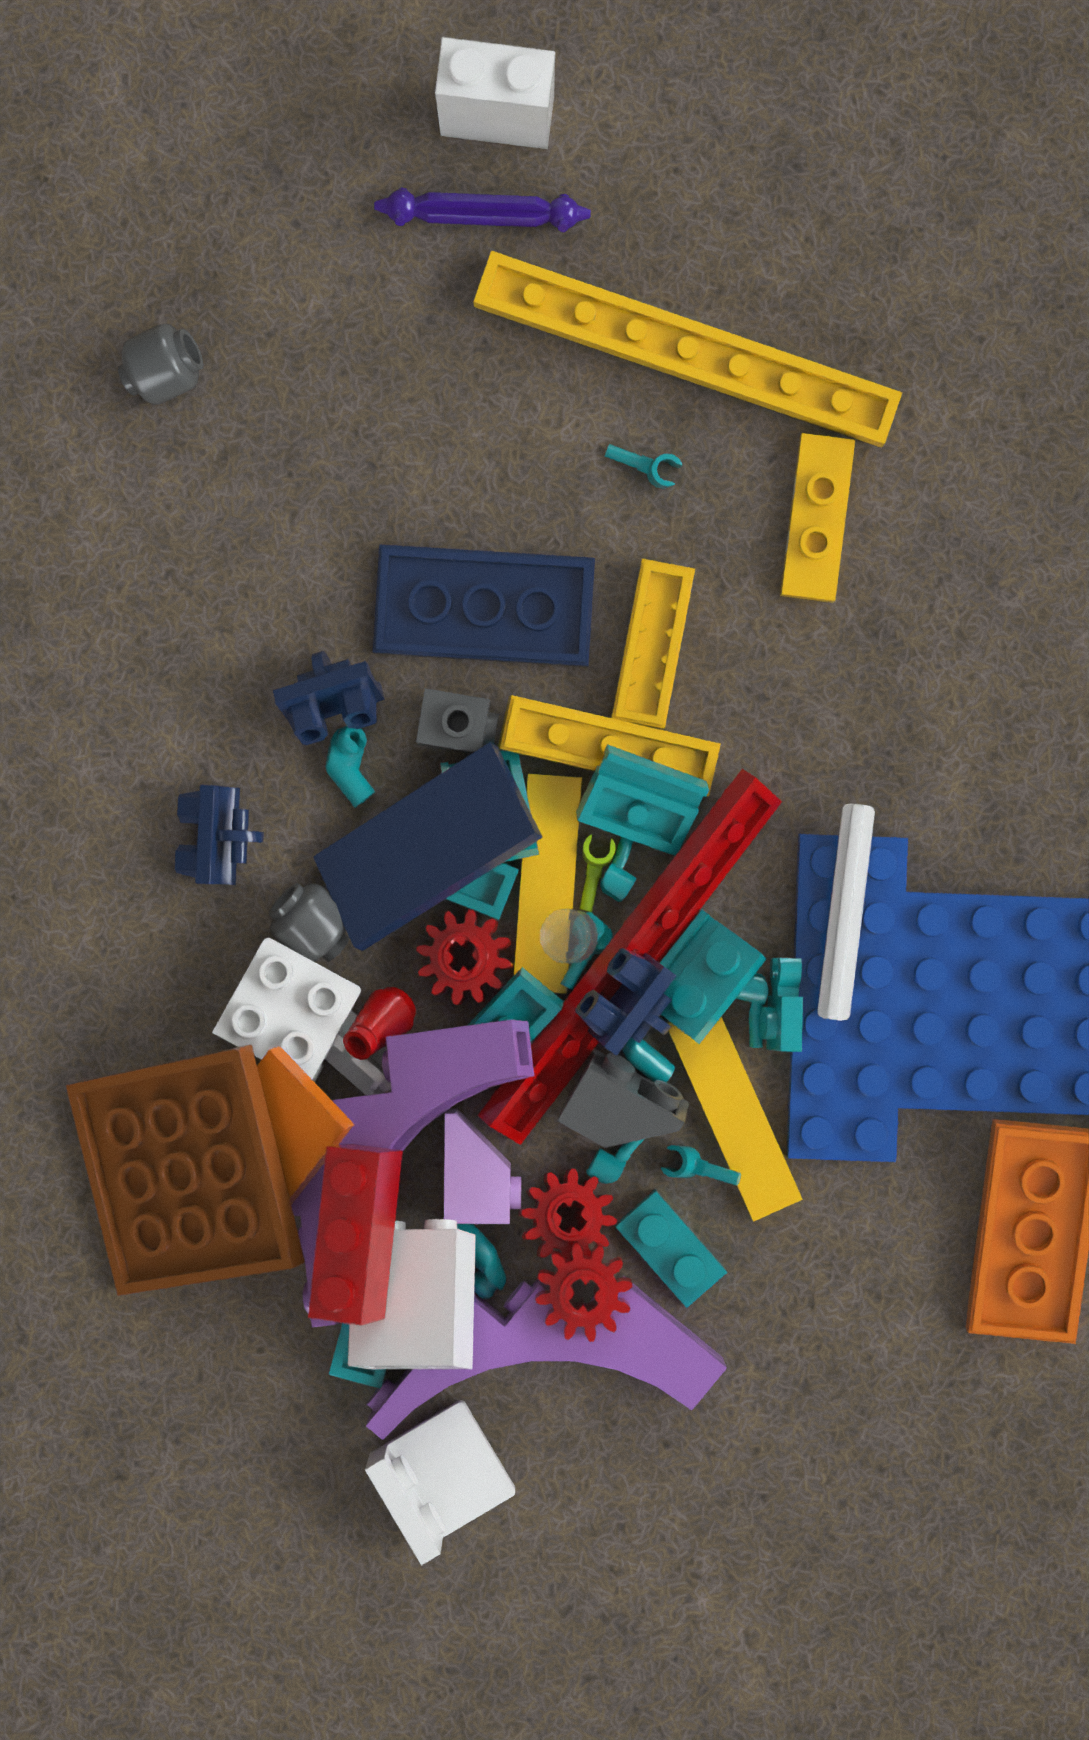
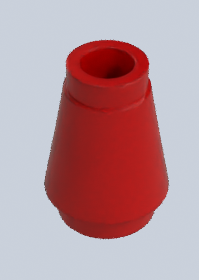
(383, 1015)

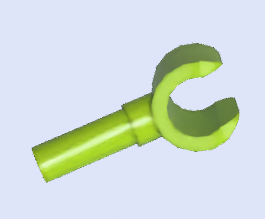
(593, 873)

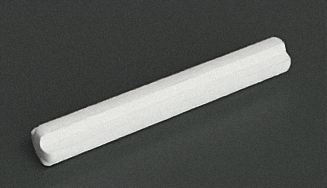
(846, 912)

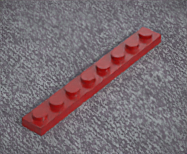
(649, 929)

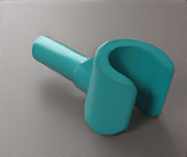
(644, 464)
(617, 881)
(604, 937)
(756, 993)
(694, 1165)
(610, 1167)

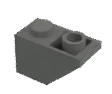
(619, 1105)

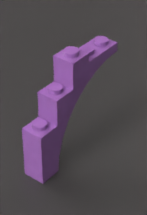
(426, 1078)
(645, 1346)

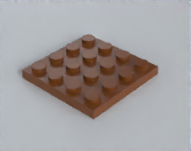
(185, 1172)

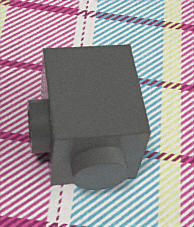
(456, 722)

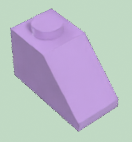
(476, 1176)

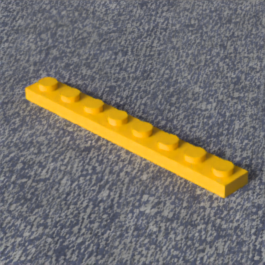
(687, 349)

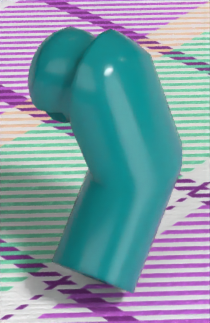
(344, 763)
(648, 1060)
(491, 1272)

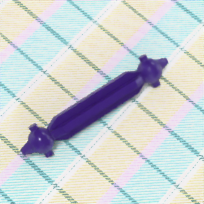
(482, 209)

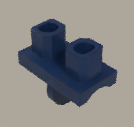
(329, 692)
(220, 838)
(633, 1006)

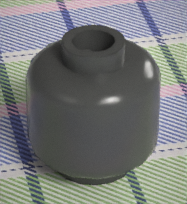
(160, 364)
(308, 922)

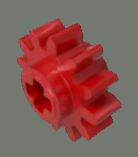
(444, 960)
(547, 1221)
(562, 1290)

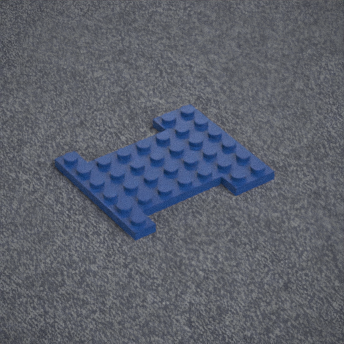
(949, 1007)

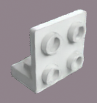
(288, 1005)
(438, 1478)

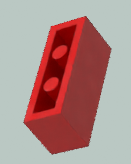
(355, 1234)

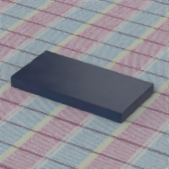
(483, 605)
(427, 846)

